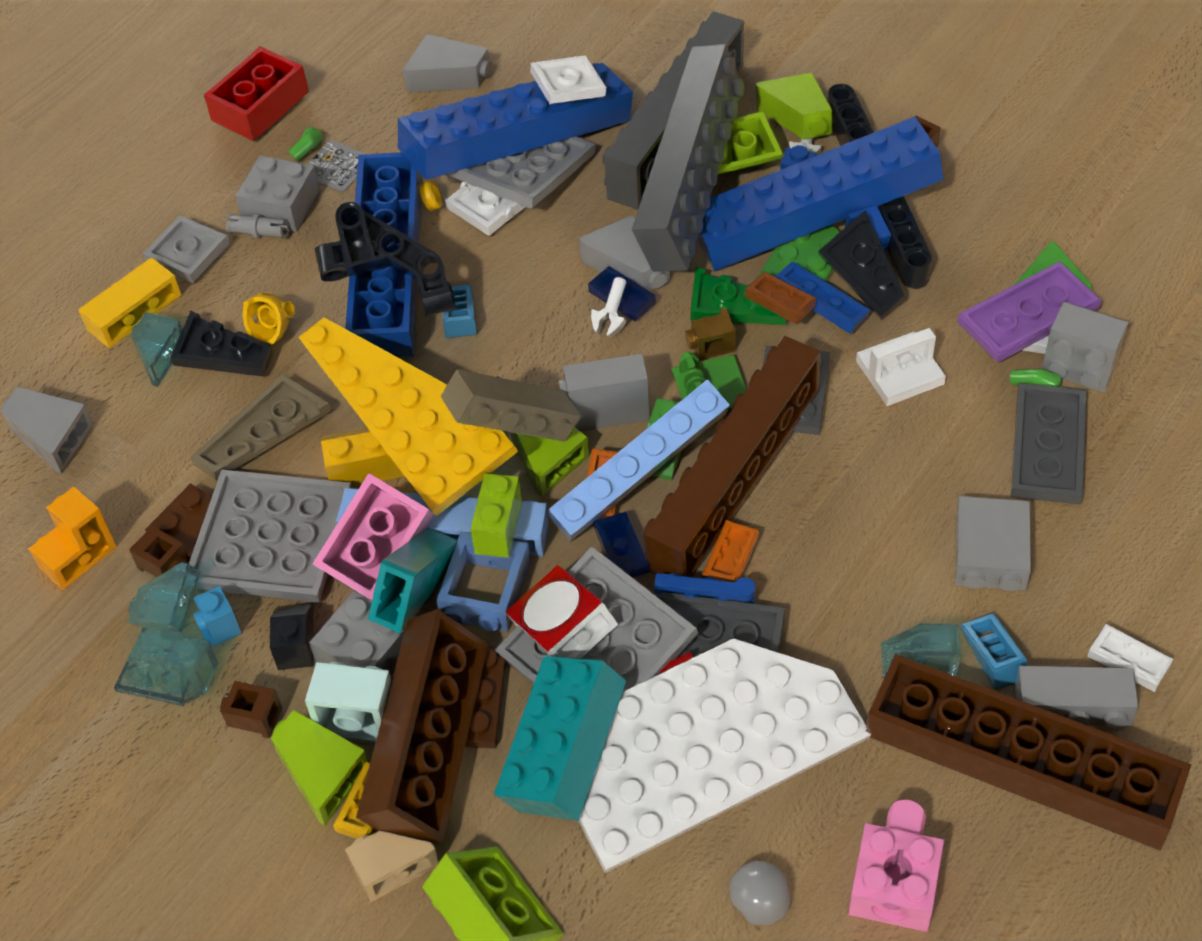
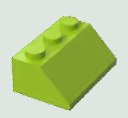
(750, 143)
(487, 899)

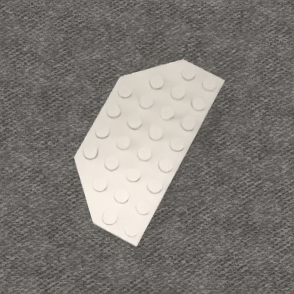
(710, 742)

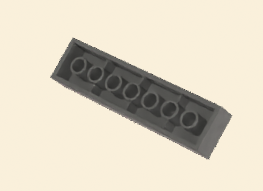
(635, 149)
(688, 159)

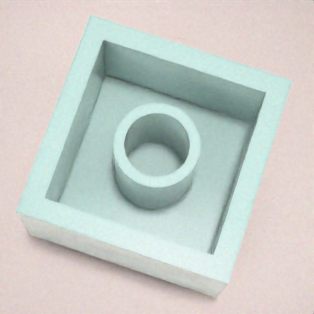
(348, 699)

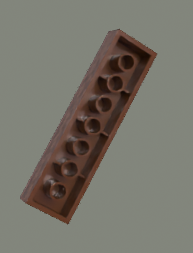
(733, 460)
(1028, 751)

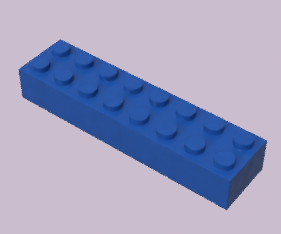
(505, 124)
(818, 192)
(385, 300)

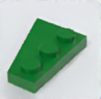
(715, 293)

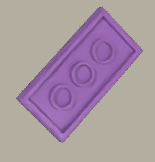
(1025, 311)

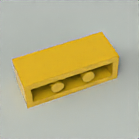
(123, 304)

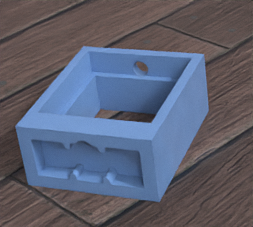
(476, 612)

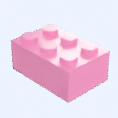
(368, 532)

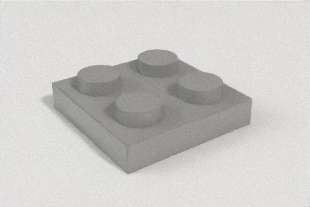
(187, 248)

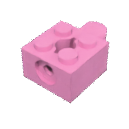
(897, 870)

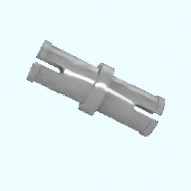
(257, 225)

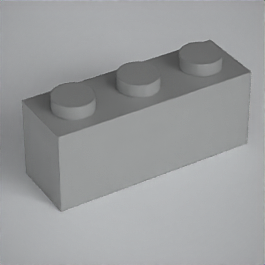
(1081, 693)

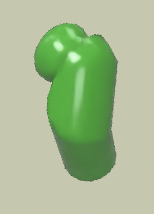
(309, 141)
(1034, 376)

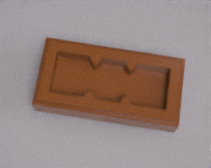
(780, 297)

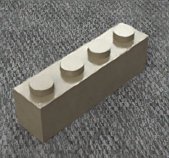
(510, 405)

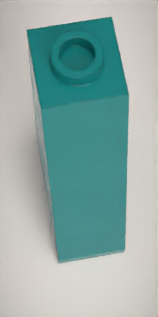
(409, 578)

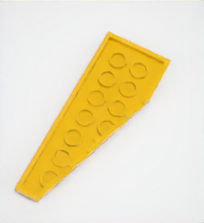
(408, 416)

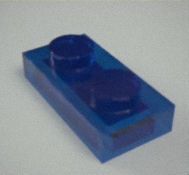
(634, 300)
(621, 544)

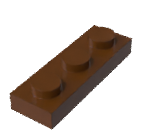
(487, 707)

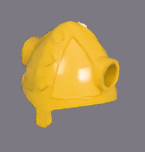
(272, 316)

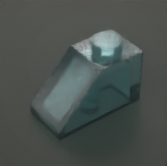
(155, 341)
(165, 600)
(926, 643)

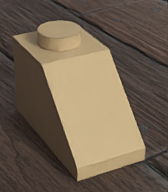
(389, 861)

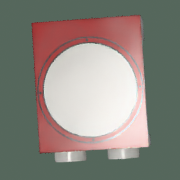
(562, 615)

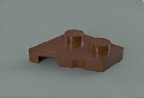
(184, 517)

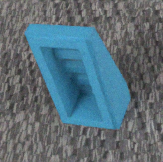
(465, 324)
(999, 671)

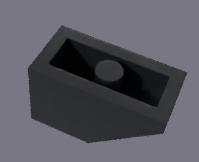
(290, 636)

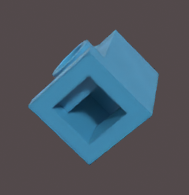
(215, 617)

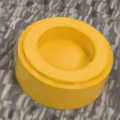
(430, 195)

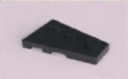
(864, 266)
(217, 349)

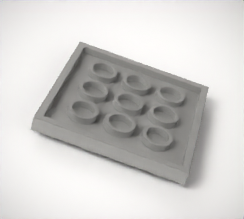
(531, 173)
(267, 535)
(637, 648)

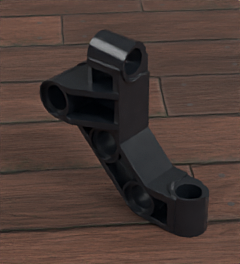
(364, 250)

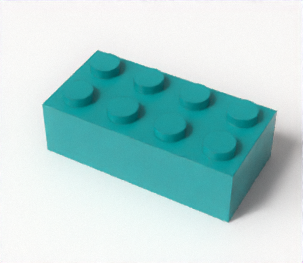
(560, 737)

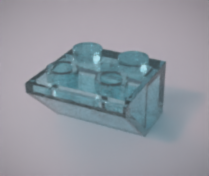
(167, 667)

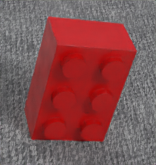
(256, 93)

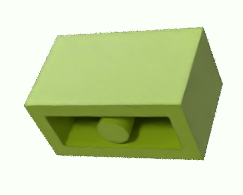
(496, 515)

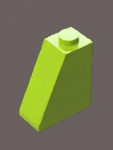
(796, 105)
(549, 459)
(318, 762)

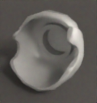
(760, 893)

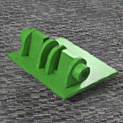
(720, 371)

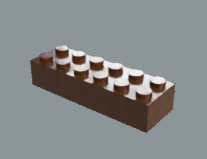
(423, 729)

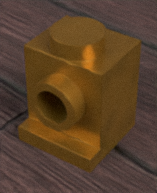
(712, 335)

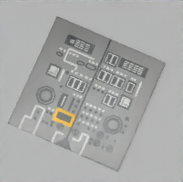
(336, 165)

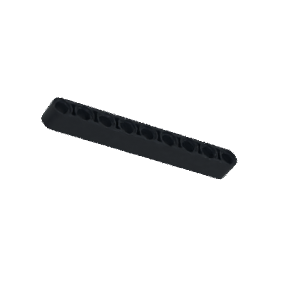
(906, 243)

